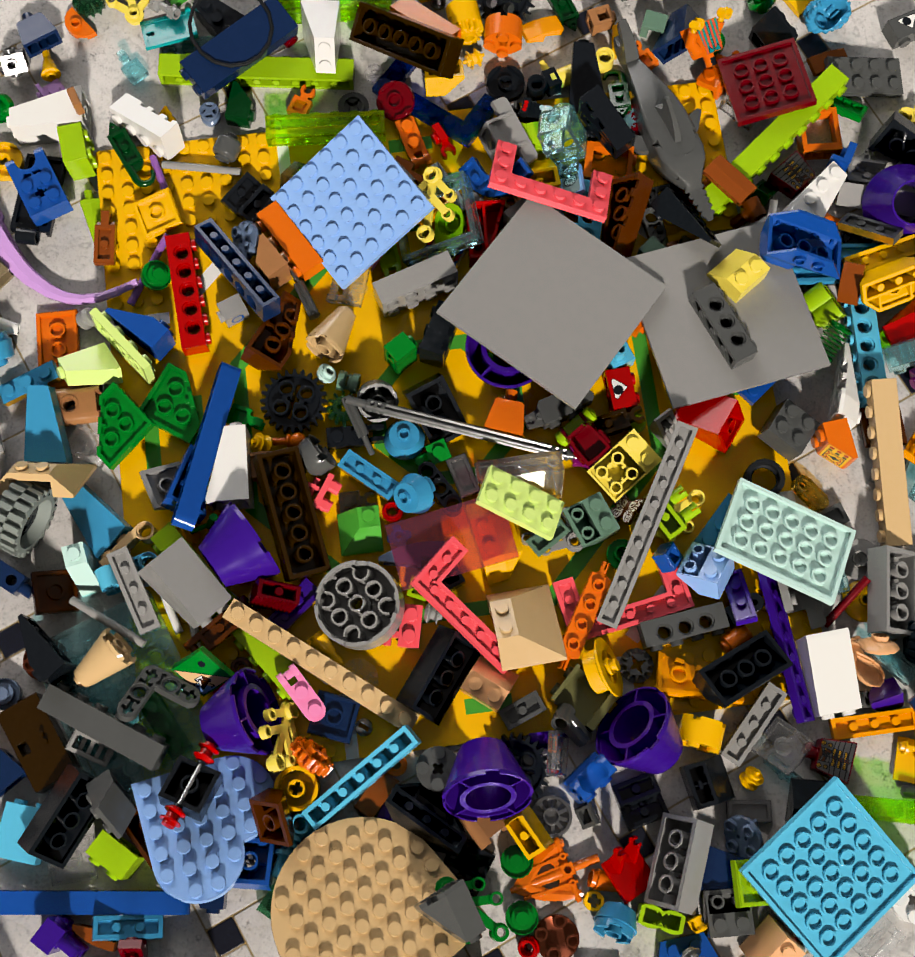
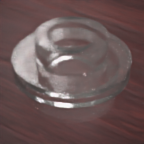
(371, 69)

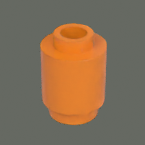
(735, 638)

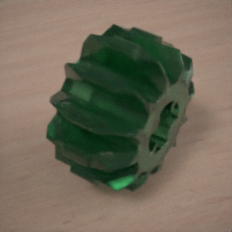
(89, 7)
(335, 409)

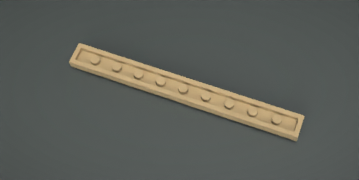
(319, 665)

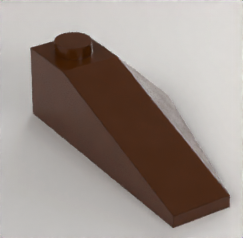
(274, 338)

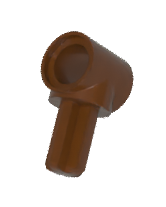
(751, 211)

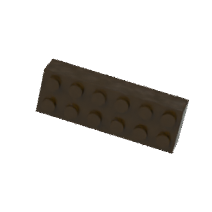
(406, 39)
(291, 513)

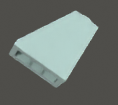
(81, 566)

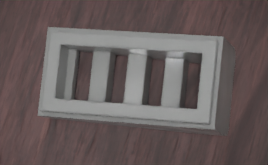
(70, 746)

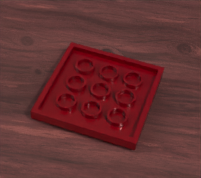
(766, 82)

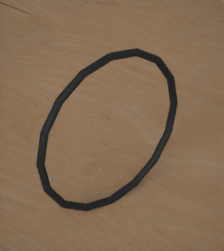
(235, 64)

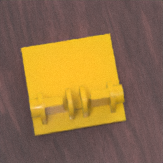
(905, 760)

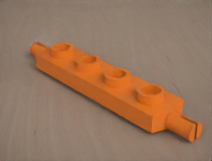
(585, 614)

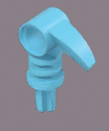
(282, 854)

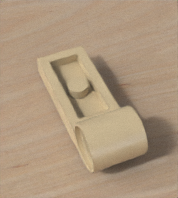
(131, 539)

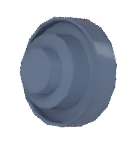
(9, 693)

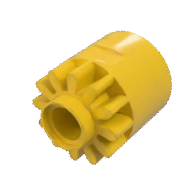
(466, 16)

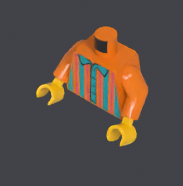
(704, 37)

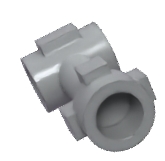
(172, 11)

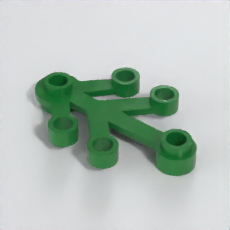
(482, 900)

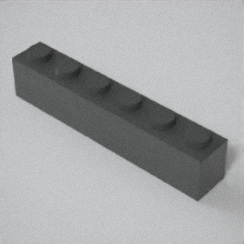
(104, 726)

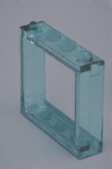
(457, 182)

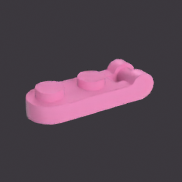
(302, 694)

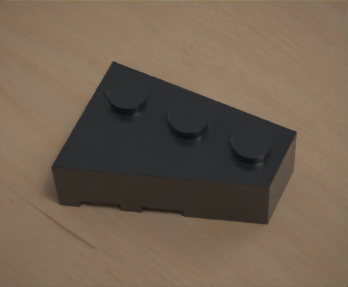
(216, 15)
(605, 122)
(436, 339)

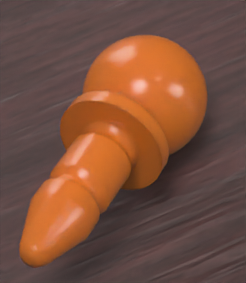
(289, 440)

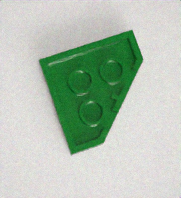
(173, 405)
(120, 425)

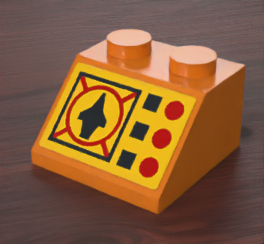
(835, 443)

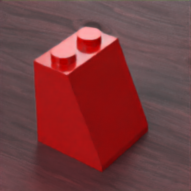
(716, 420)

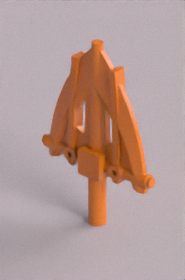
(531, 885)

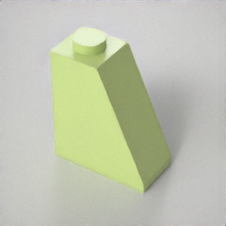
(90, 367)

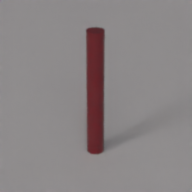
(845, 602)

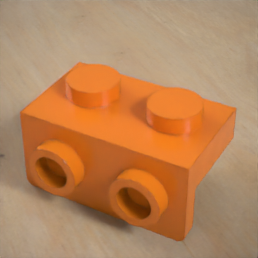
(712, 80)

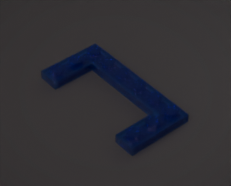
(460, 130)

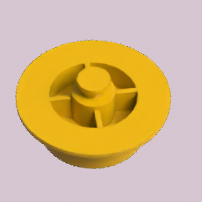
(602, 669)

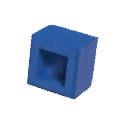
(667, 557)

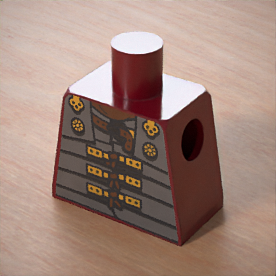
(792, 175)
(832, 758)

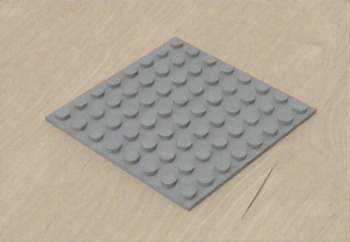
(552, 301)
(771, 313)

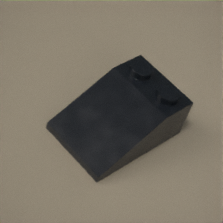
(434, 398)
(43, 654)

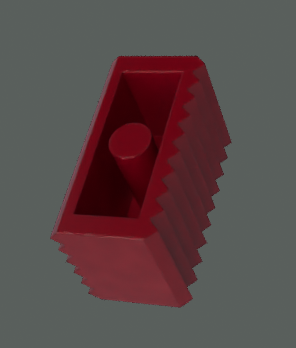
(275, 595)

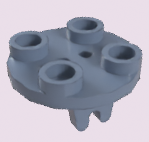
(246, 238)
(742, 836)

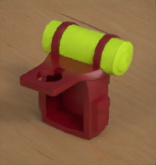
(584, 437)

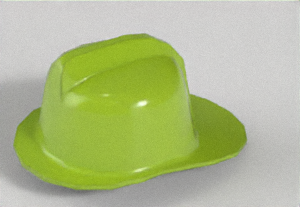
(447, 230)

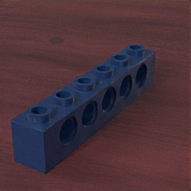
(237, 269)

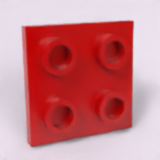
(627, 870)

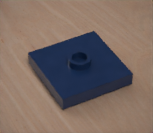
(338, 719)

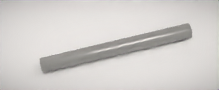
(201, 167)
(107, 621)

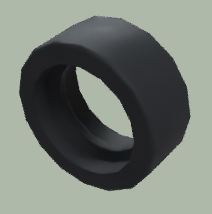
(772, 466)

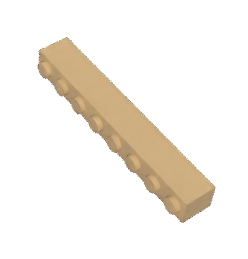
(888, 462)

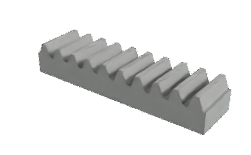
(134, 590)
(753, 723)

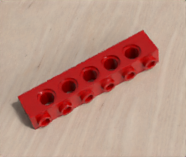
(176, 246)

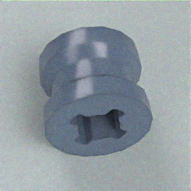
(212, 109)

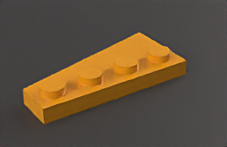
(676, 676)

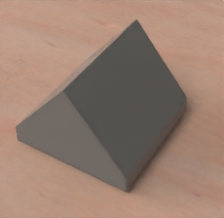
(587, 815)

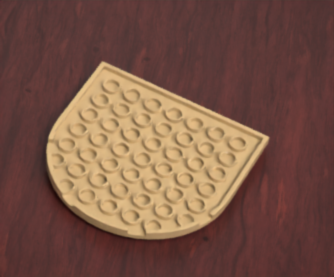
(356, 892)

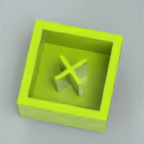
(77, 151)
(115, 855)

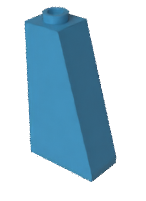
(44, 427)
(96, 520)

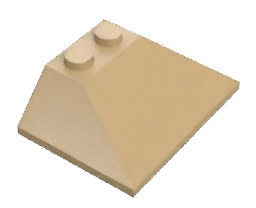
(65, 478)
(526, 627)

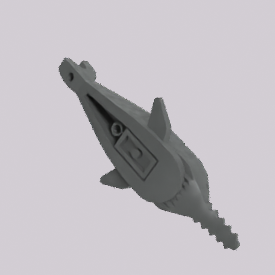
(664, 127)

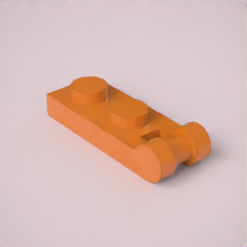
(412, 141)

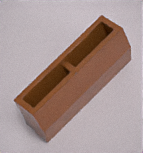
(729, 180)

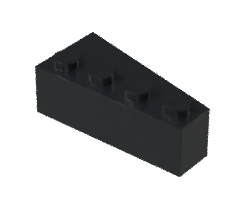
(896, 139)

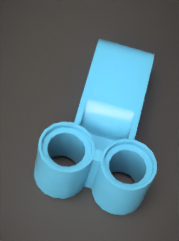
(107, 579)

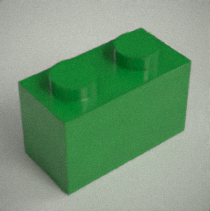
(400, 352)

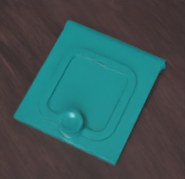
(167, 30)

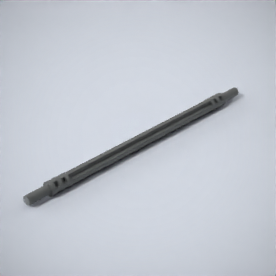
(457, 427)

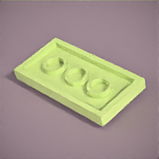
(126, 348)
(520, 502)

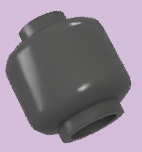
(227, 148)

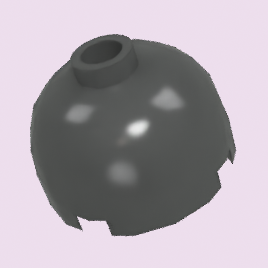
(379, 391)
(314, 457)

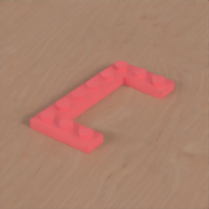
(591, 207)
(430, 586)
(673, 601)

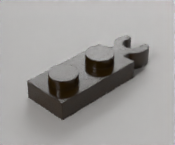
(619, 420)

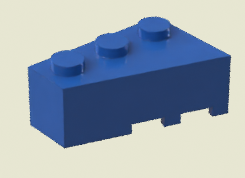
(171, 497)

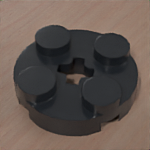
(504, 74)

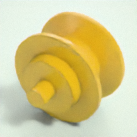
(471, 59)
(261, 442)
(751, 778)

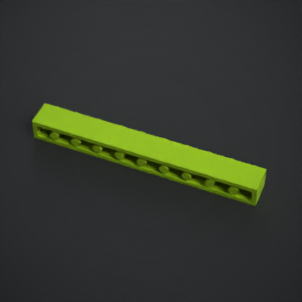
(271, 73)
(780, 134)
(260, 654)

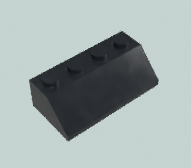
(742, 670)
(438, 674)
(60, 819)

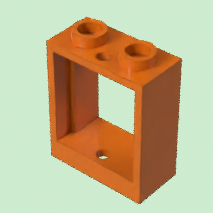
(594, 147)
(822, 150)

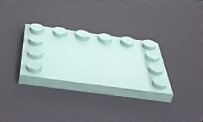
(785, 541)

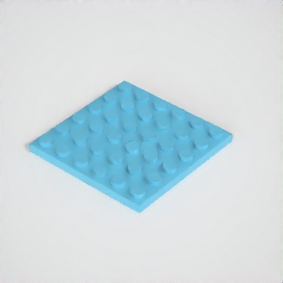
(830, 872)

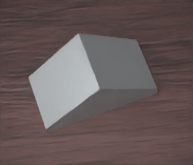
(664, 426)

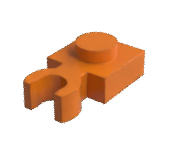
(647, 56)
(302, 103)

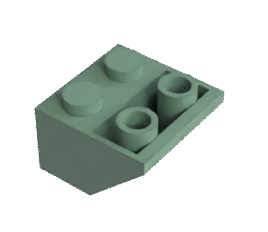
(592, 520)

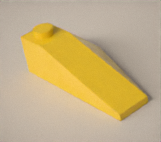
(441, 86)

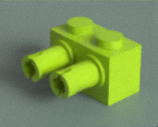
(674, 522)

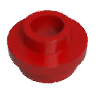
(391, 518)
(522, 949)

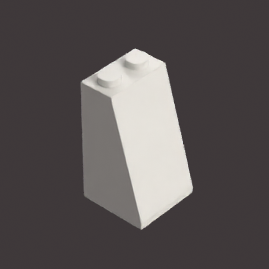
(322, 33)
(38, 119)
(232, 470)
(829, 673)

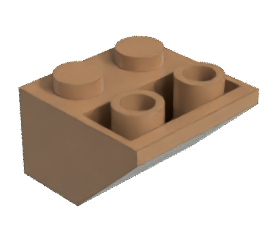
(272, 264)

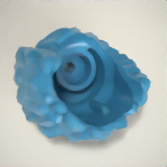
(826, 15)

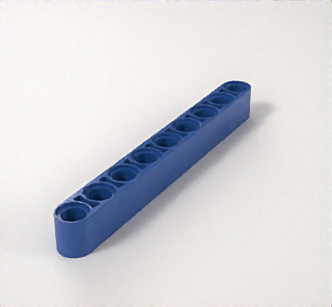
(206, 447)
(90, 902)

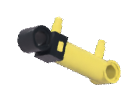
(554, 80)

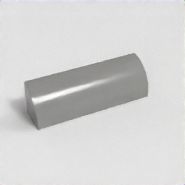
(851, 196)

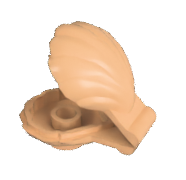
(867, 668)

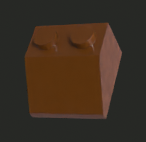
(273, 817)

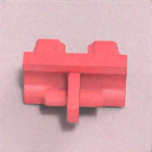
(330, 485)

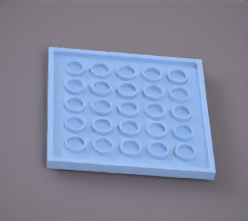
(352, 202)

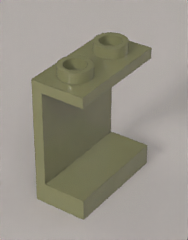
(577, 692)

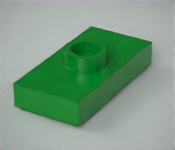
(849, 108)

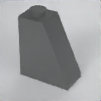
(454, 911)

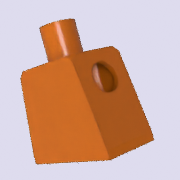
(507, 414)

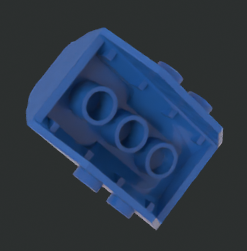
(802, 241)

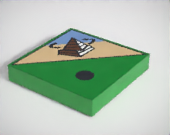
(202, 670)

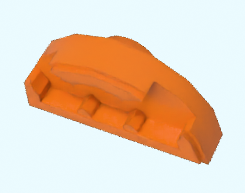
(78, 26)

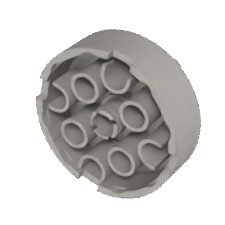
(380, 611)

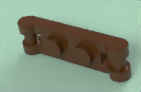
(215, 631)

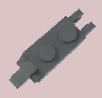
(553, 411)

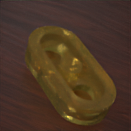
(809, 493)

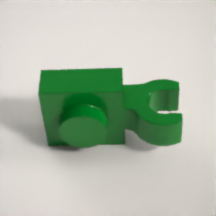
(244, 415)
(435, 452)

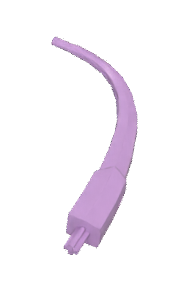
(23, 270)

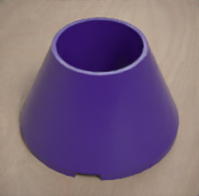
(880, 195)
(489, 371)
(236, 550)
(236, 713)
(641, 732)
(486, 782)

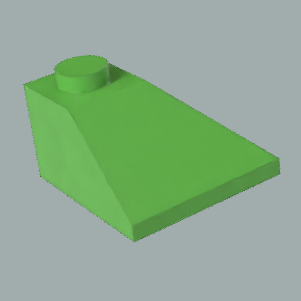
(360, 531)

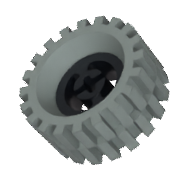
(25, 516)

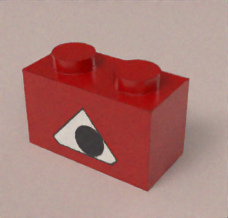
(620, 389)

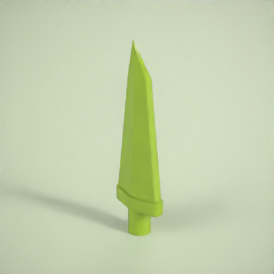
(91, 210)

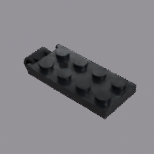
(21, 223)

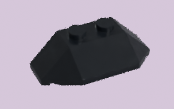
(425, 816)

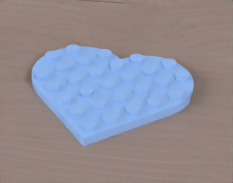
(207, 856)

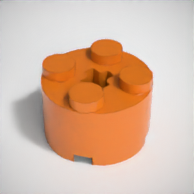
(503, 34)

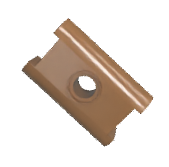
(86, 404)
(483, 830)

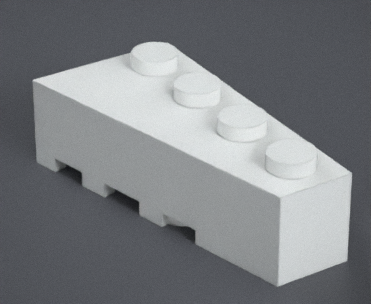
(148, 126)
(820, 192)

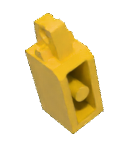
(528, 832)

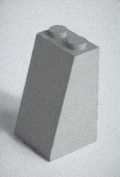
(186, 584)

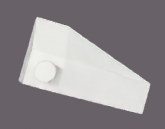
(845, 394)

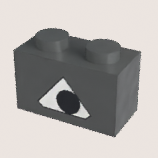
(900, 30)

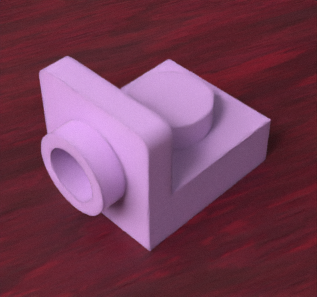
(52, 87)

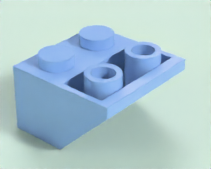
(705, 570)

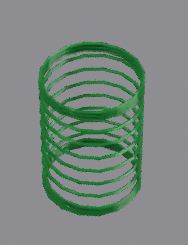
(840, 327)

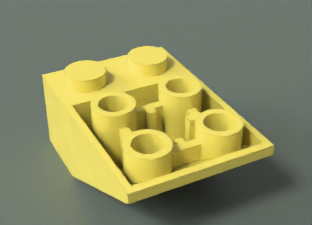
(624, 465)

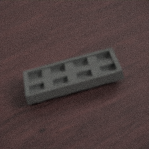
(869, 75)

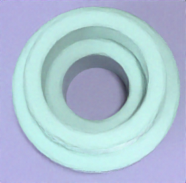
(326, 373)

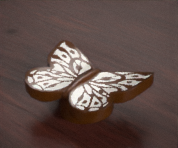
(627, 509)

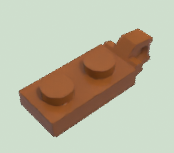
(105, 241)

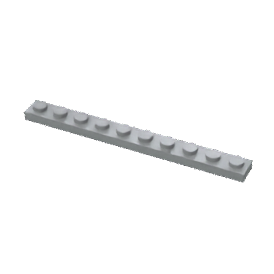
(647, 524)

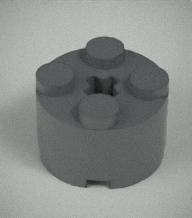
(424, 767)

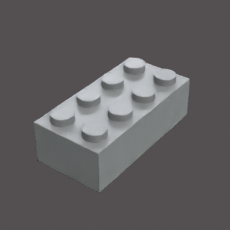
(416, 284)
(890, 591)
(679, 863)

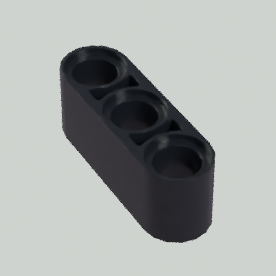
(438, 479)

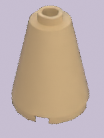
(332, 335)
(104, 658)

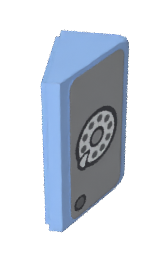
(574, 183)

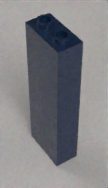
(237, 45)

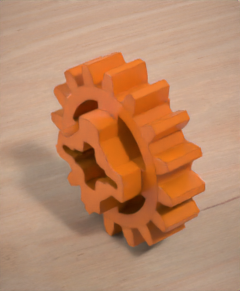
(311, 756)

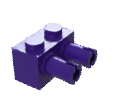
(58, 935)

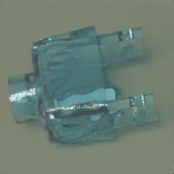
(554, 130)

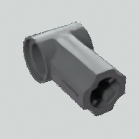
(566, 722)

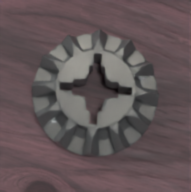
(353, 99)
(634, 675)

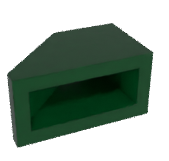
(239, 108)
(765, 192)

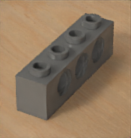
(733, 354)
(714, 613)

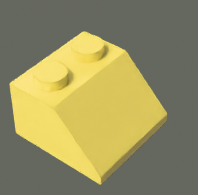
(739, 273)

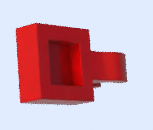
(440, 137)

